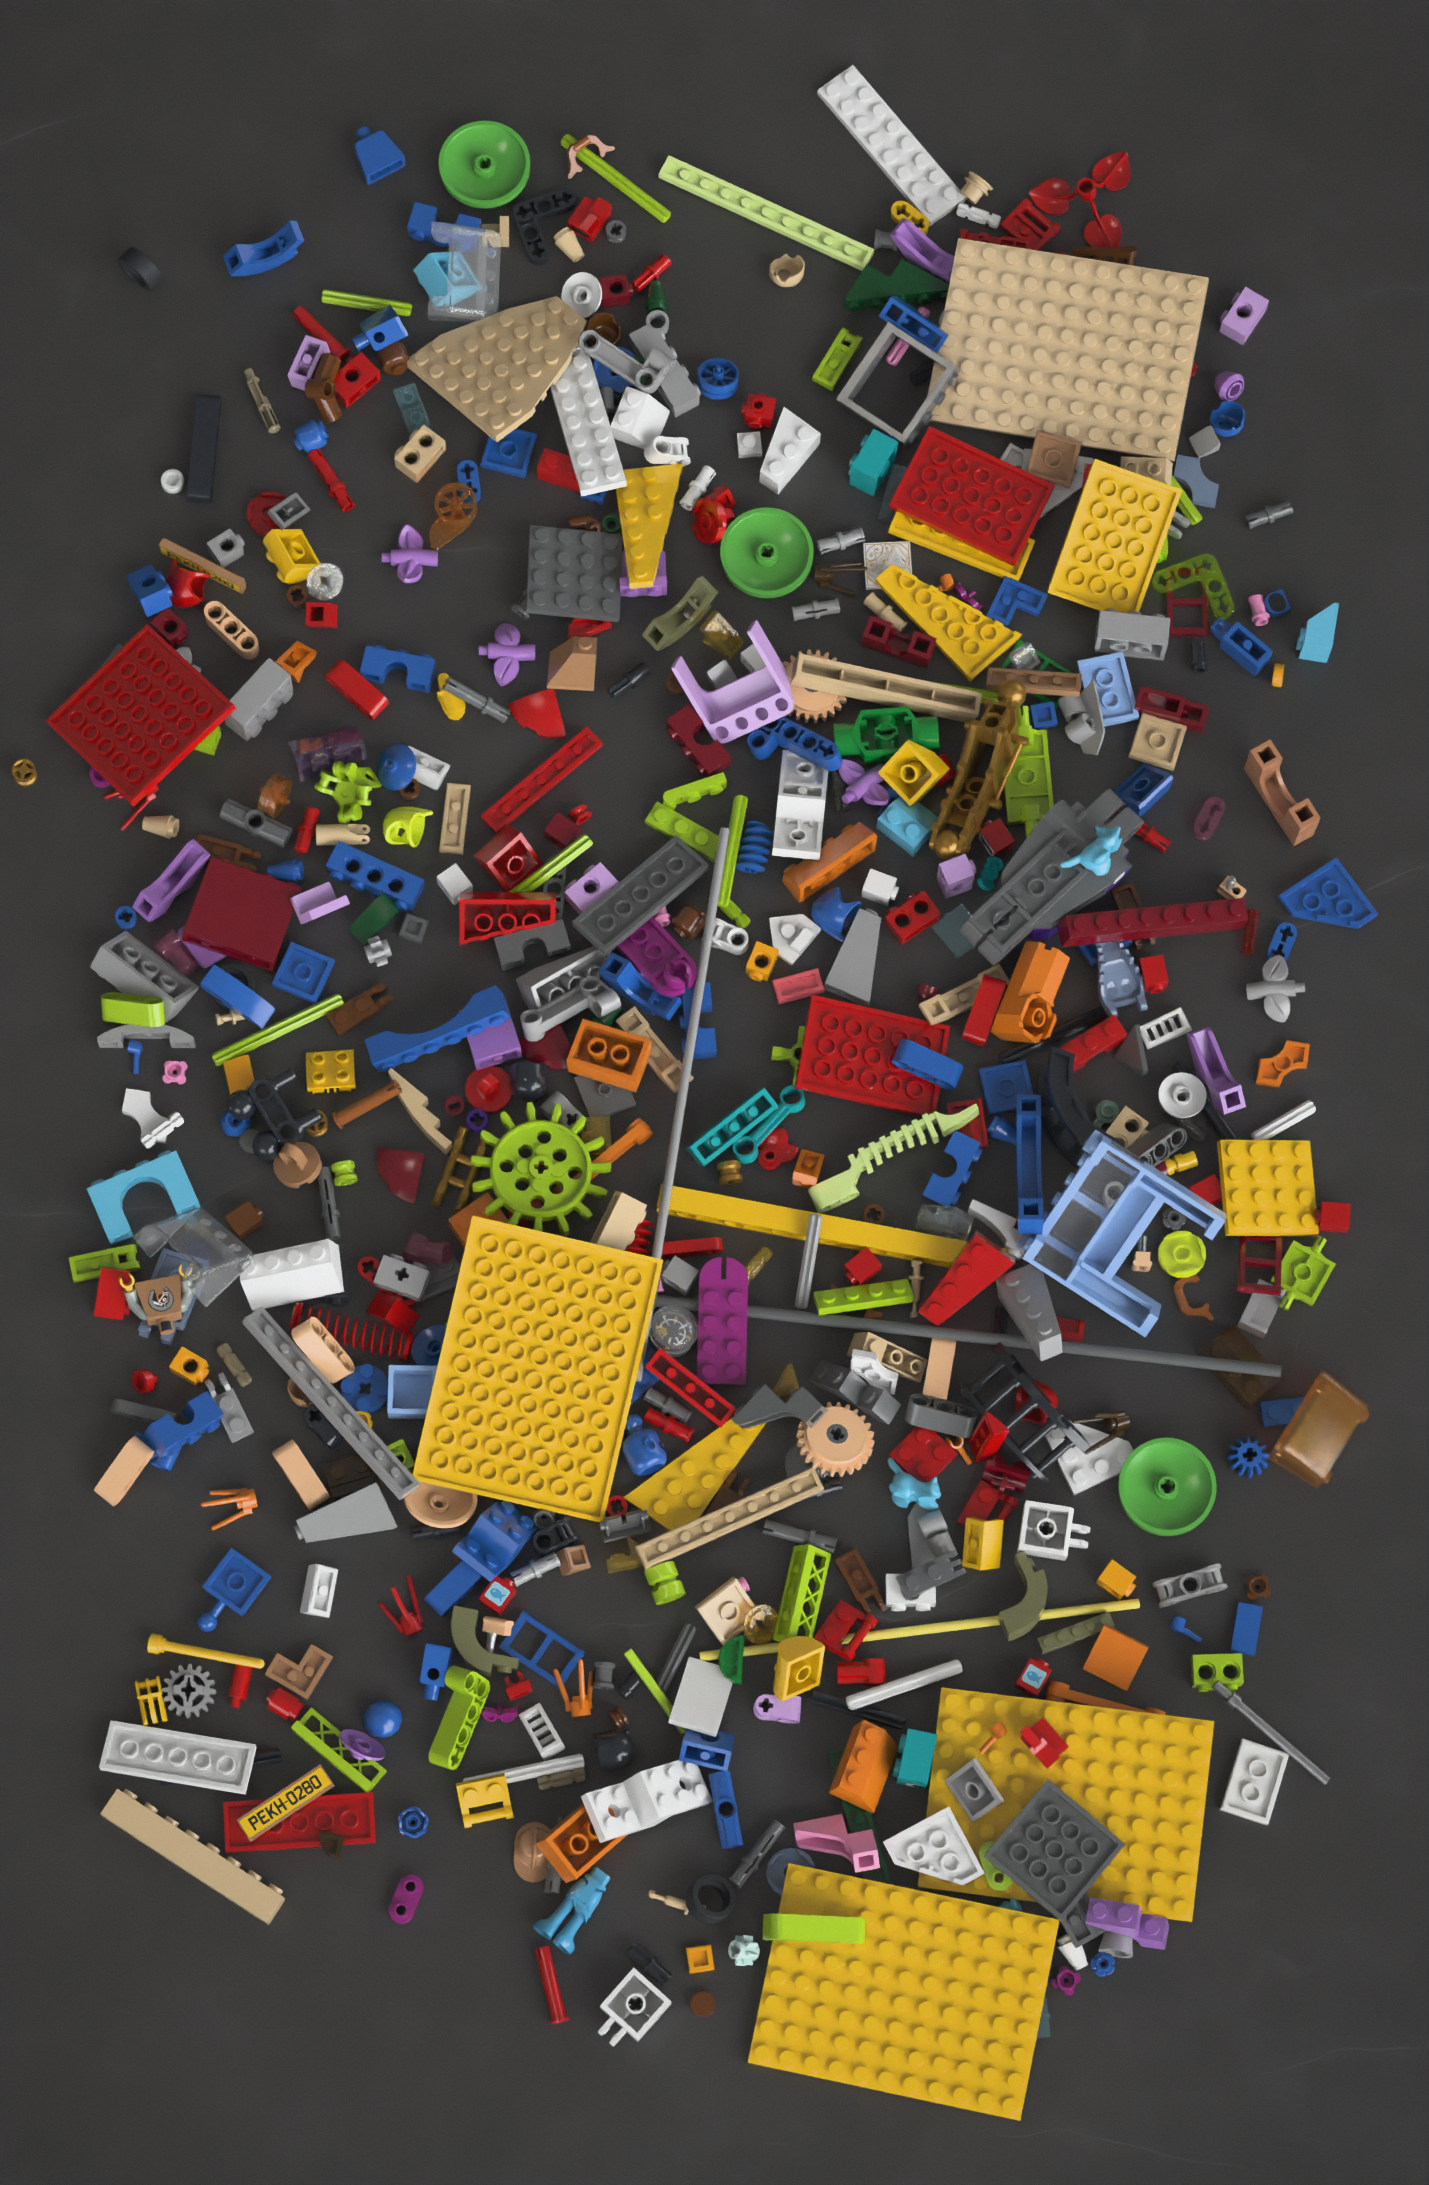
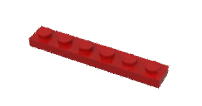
(541, 780)

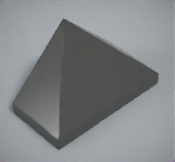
(288, 511)
(1132, 1052)

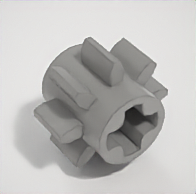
(377, 951)

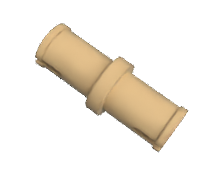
(884, 612)

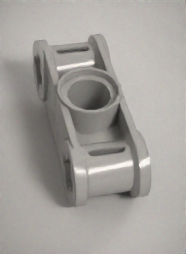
(1177, 1592)

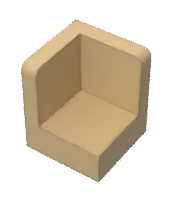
(502, 229)

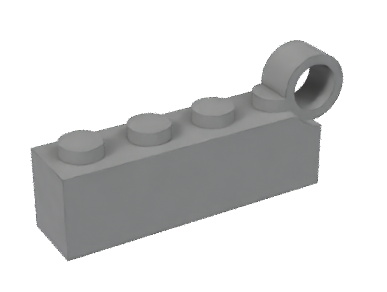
(676, 387)

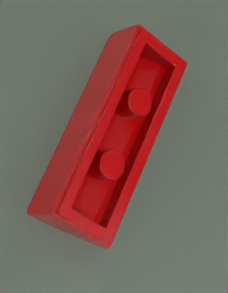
(987, 1438)

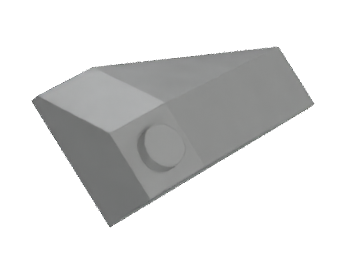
(559, 976)

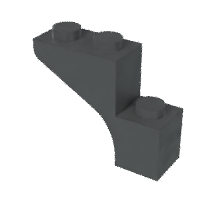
(853, 1389)
(768, 1406)

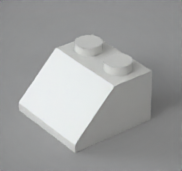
(638, 418)

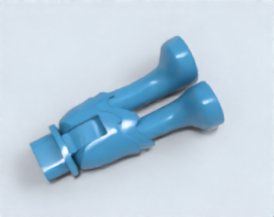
(583, 1899)

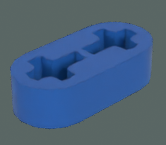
(474, 481)
(1276, 941)

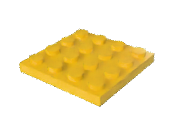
(1267, 1187)

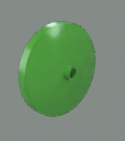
(481, 147)
(771, 534)
(1183, 1471)

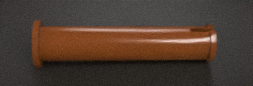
(366, 1103)

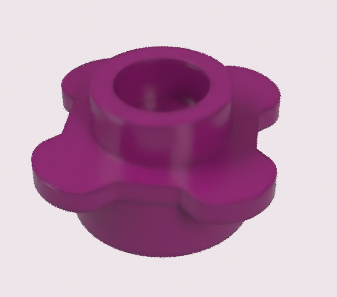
(1073, 1978)

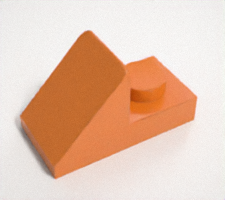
(296, 660)
(807, 1169)

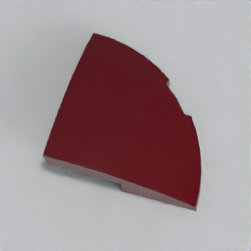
(551, 1049)
(401, 1172)

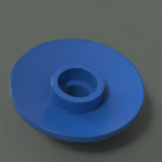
(396, 767)
(426, 1345)

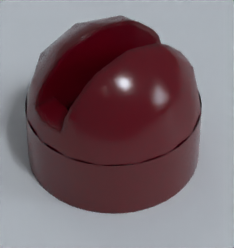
(926, 992)
(451, 1100)

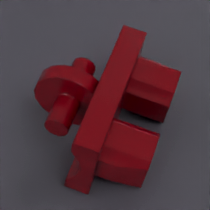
(1004, 1475)

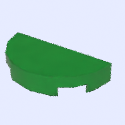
(731, 1659)

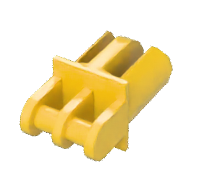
(451, 705)
(150, 1698)

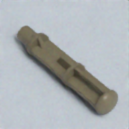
(261, 401)

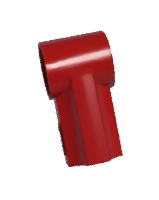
(869, 1672)

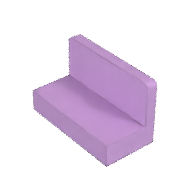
(317, 902)

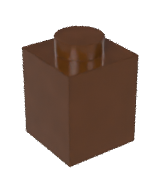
(245, 1220)

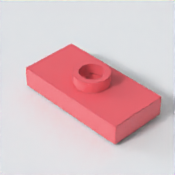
(798, 986)

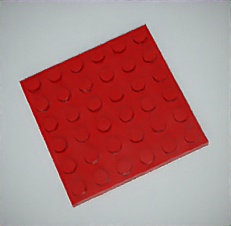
(140, 715)

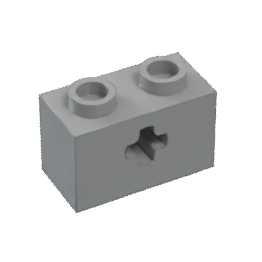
(388, 1278)

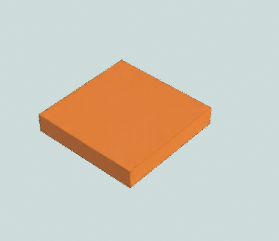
(1115, 1657)

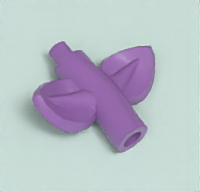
(410, 555)
(507, 653)
(863, 784)

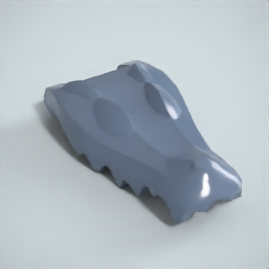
(1118, 978)

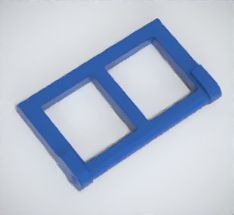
(524, 1616)

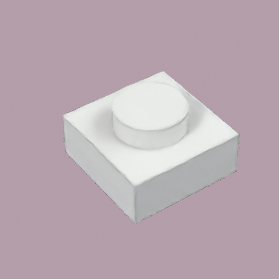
(749, 444)

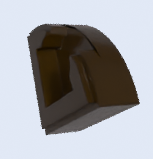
(332, 1844)

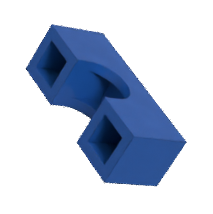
(420, 223)
(379, 661)
(705, 1040)
(964, 1151)
(168, 1436)

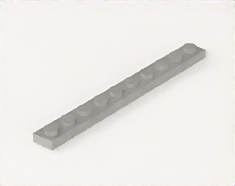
(331, 1403)

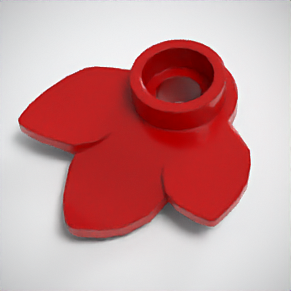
(777, 1146)

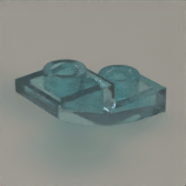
(411, 407)

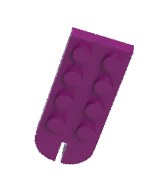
(659, 959)
(722, 1323)

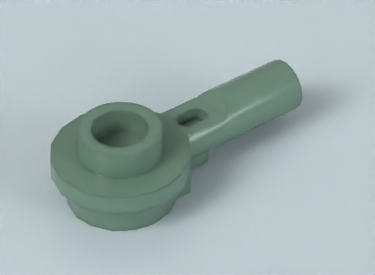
(1106, 1113)

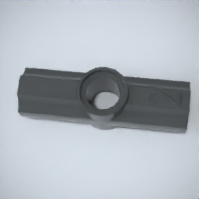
(242, 817)

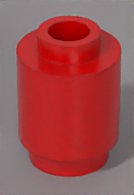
(284, 1704)

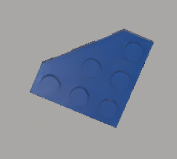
(1329, 898)

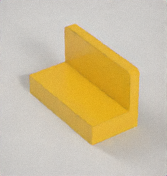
(982, 1543)

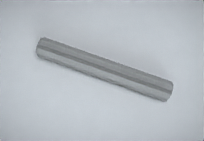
(808, 1261)

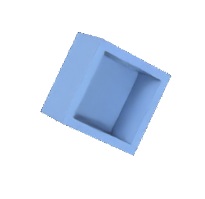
(409, 1391)

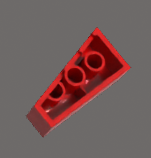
(501, 913)
(969, 1273)

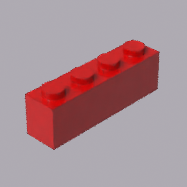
(690, 1387)

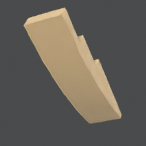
(416, 1105)

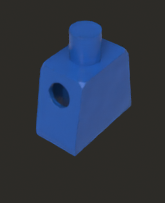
(377, 155)
(380, 330)
(435, 1657)

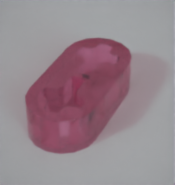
(1213, 820)

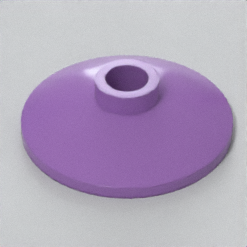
(362, 1745)

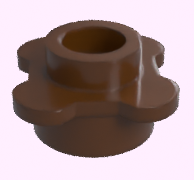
(1262, 1581)

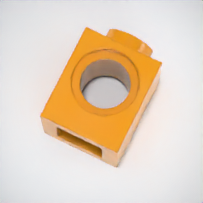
(763, 952)
(184, 1357)
(1117, 1580)

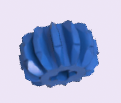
(1255, 1450)

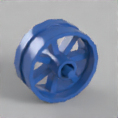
(717, 373)

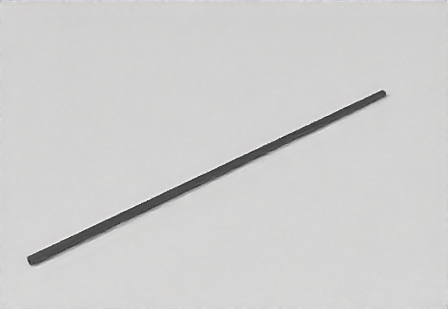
(990, 1338)

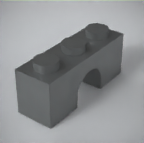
(550, 937)

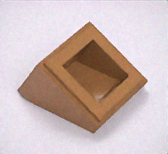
(573, 1559)

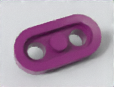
(406, 1898)

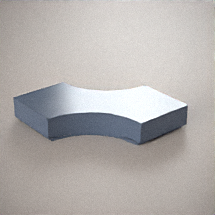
(1189, 473)

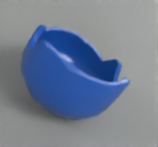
(1227, 418)
(382, 1719)

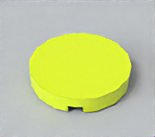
(1182, 1254)

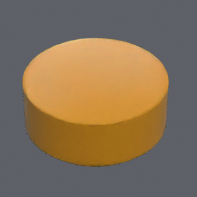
(1278, 673)

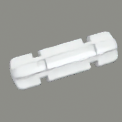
(978, 215)
(162, 1130)

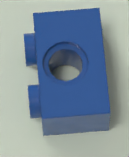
(150, 590)
(707, 1750)

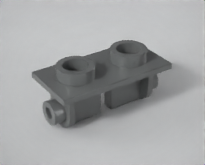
(614, 1528)

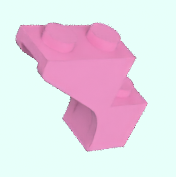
(831, 1836)

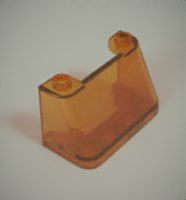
(1319, 1430)

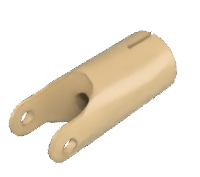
(346, 833)

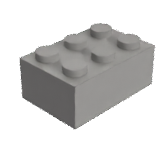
(1132, 634)
(259, 699)

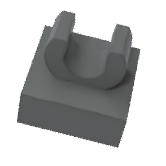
(609, 399)

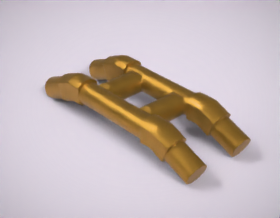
(447, 1178)

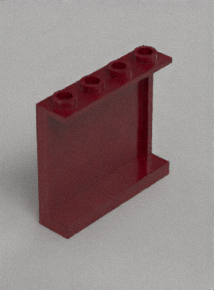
(241, 913)

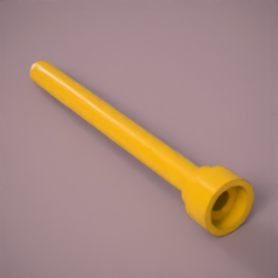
(159, 1644)

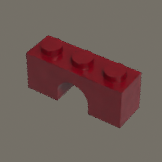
(914, 648)
(709, 758)

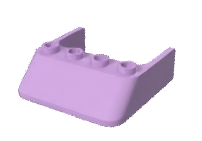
(744, 702)

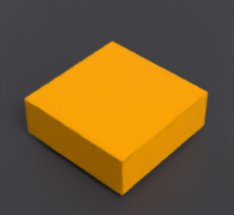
(700, 1959)

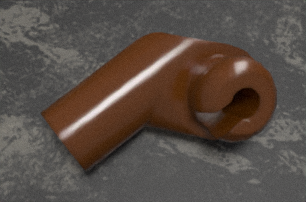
(586, 522)

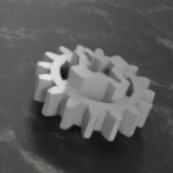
(200, 1691)

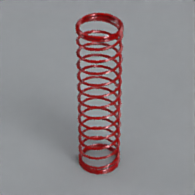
(295, 1321)

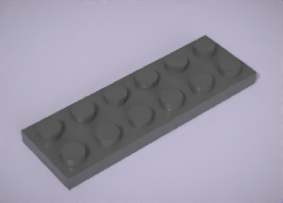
(640, 895)

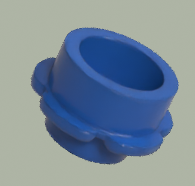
(1103, 1970)

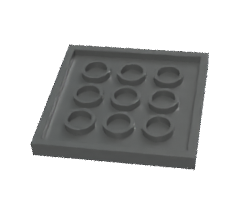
(574, 573)
(1054, 1850)

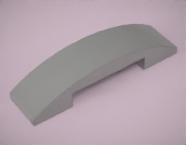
(115, 1037)

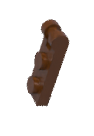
(1107, 254)

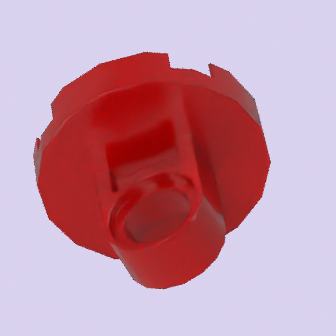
(711, 520)
(488, 1089)

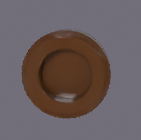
(673, 685)
(702, 2004)

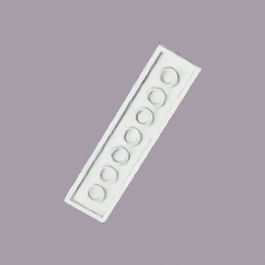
(891, 145)
(587, 427)

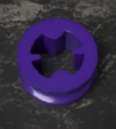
(482, 1115)

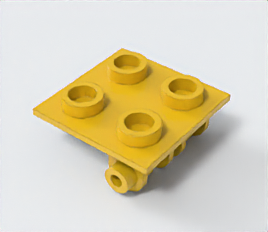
(330, 1070)

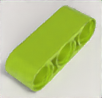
(132, 1009)

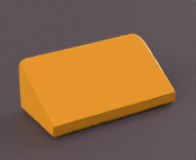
(239, 1073)

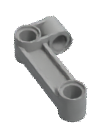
(657, 364)
(589, 994)

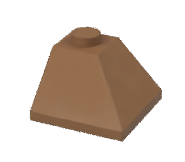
(573, 664)

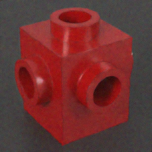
(759, 411)

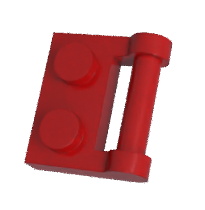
(1019, 226)
(983, 1502)
(839, 1626)

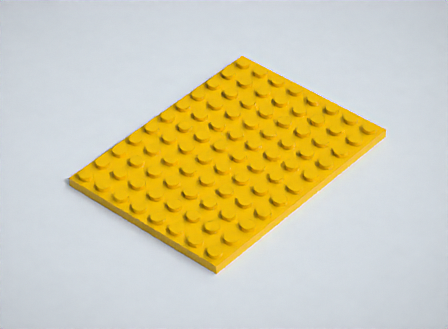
(537, 1369)
(1124, 1767)
(925, 2009)

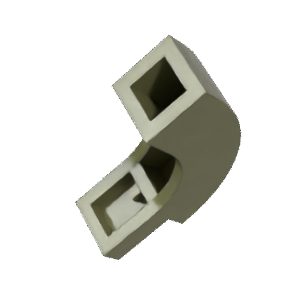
(682, 617)
(1025, 1615)
(473, 1654)

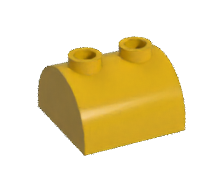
(291, 554)
(797, 1666)

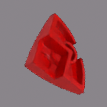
(540, 714)

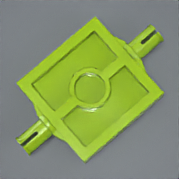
(1304, 1273)

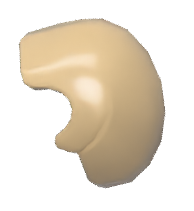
(787, 270)

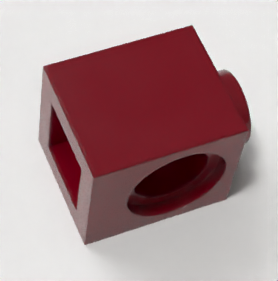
(611, 299)
(166, 619)
(562, 831)

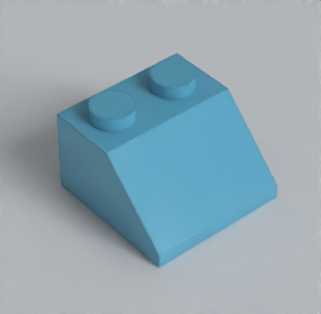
(433, 273)
(1318, 635)
(906, 824)

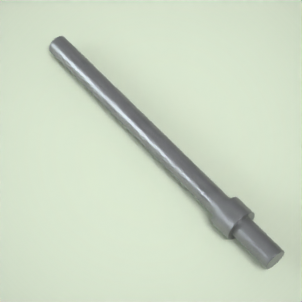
(1234, 1701)

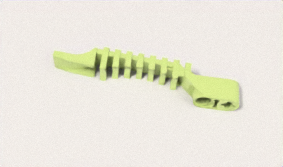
(843, 1187)

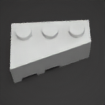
(788, 450)

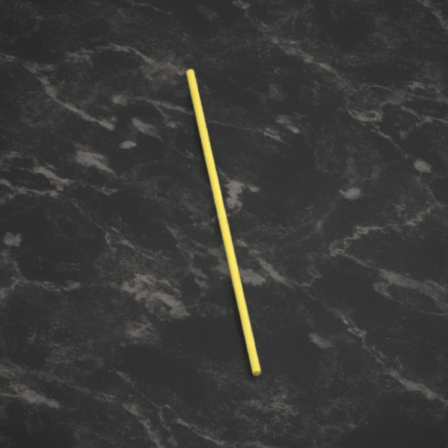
(948, 1626)

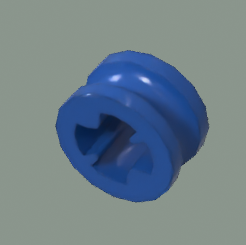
(131, 912)

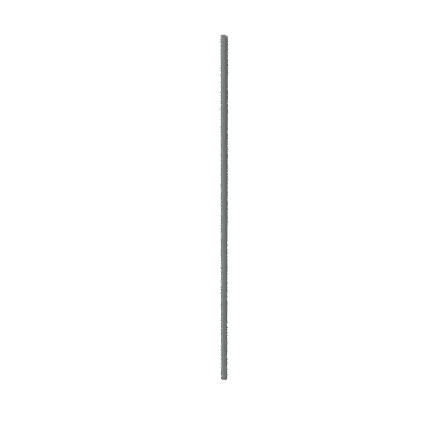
(687, 1060)

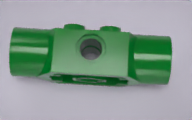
(883, 732)

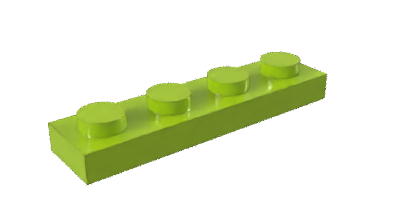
(672, 824)
(863, 1297)

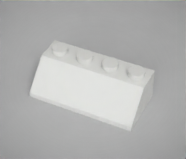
(293, 1274)

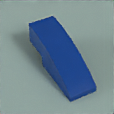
(237, 996)

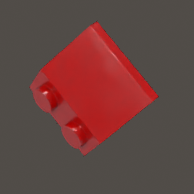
(508, 858)

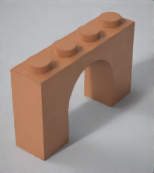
(1295, 818)

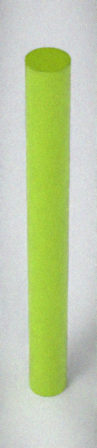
(651, 1684)

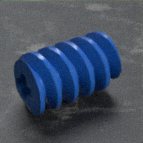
(753, 848)

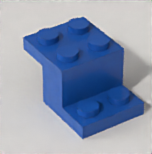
(495, 1539)

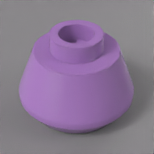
(1229, 385)

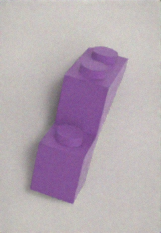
(922, 251)
(173, 881)
(1212, 1070)
(1128, 1921)

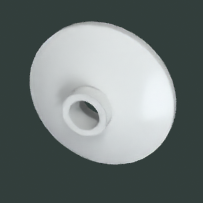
(575, 290)
(1182, 1085)

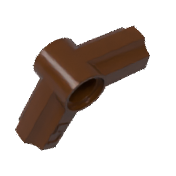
(323, 388)

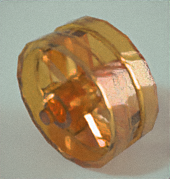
(456, 505)
(274, 795)

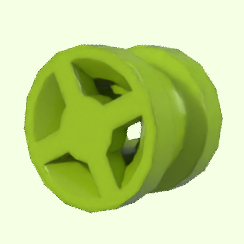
(344, 1173)

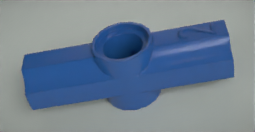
(729, 1825)

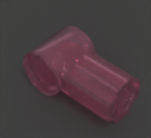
(172, 948)
(420, 1248)

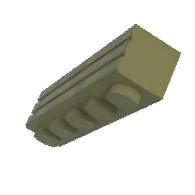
(1074, 1633)

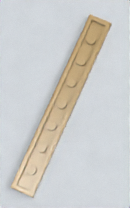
(729, 1518)

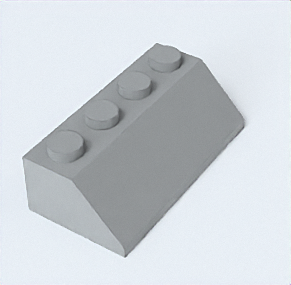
(142, 972)

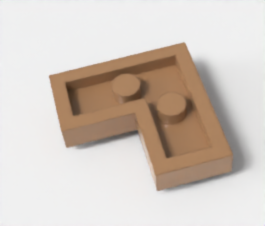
(302, 1677)

